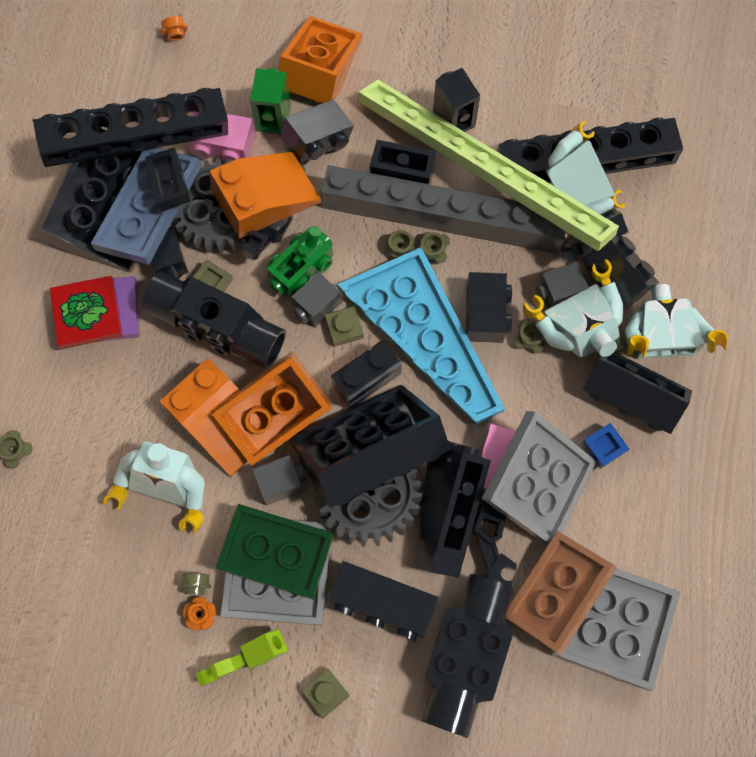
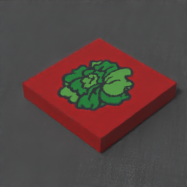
(86, 312)

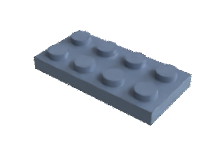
(134, 220)

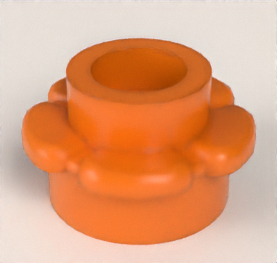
(173, 28)
(208, 613)

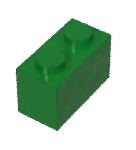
(270, 100)

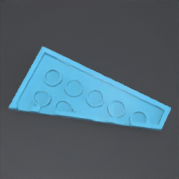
(419, 320)

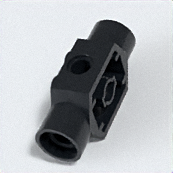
(214, 317)
(468, 655)

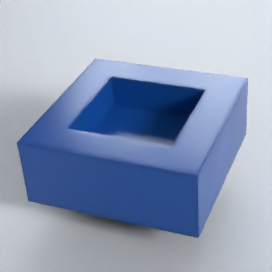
(605, 445)

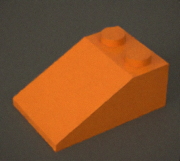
(319, 59)
(262, 190)
(192, 407)
(272, 408)

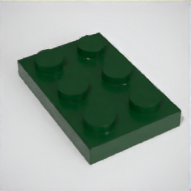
(275, 551)

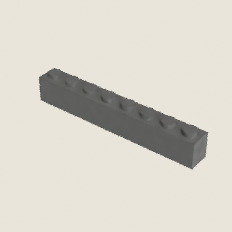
(439, 209)

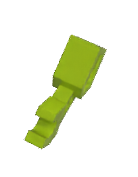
(254, 654)

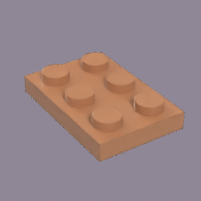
(560, 592)

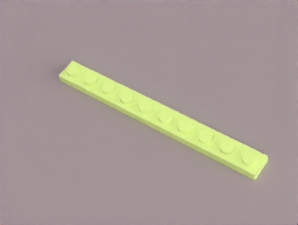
(489, 165)

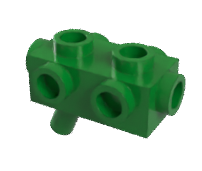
(303, 258)

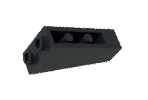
(450, 508)

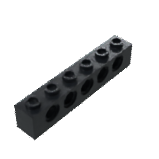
(660, 133)
(122, 139)

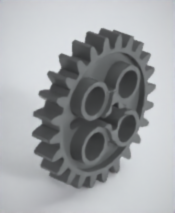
(211, 228)
(382, 518)

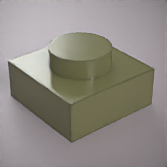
(213, 276)
(344, 326)
(325, 693)

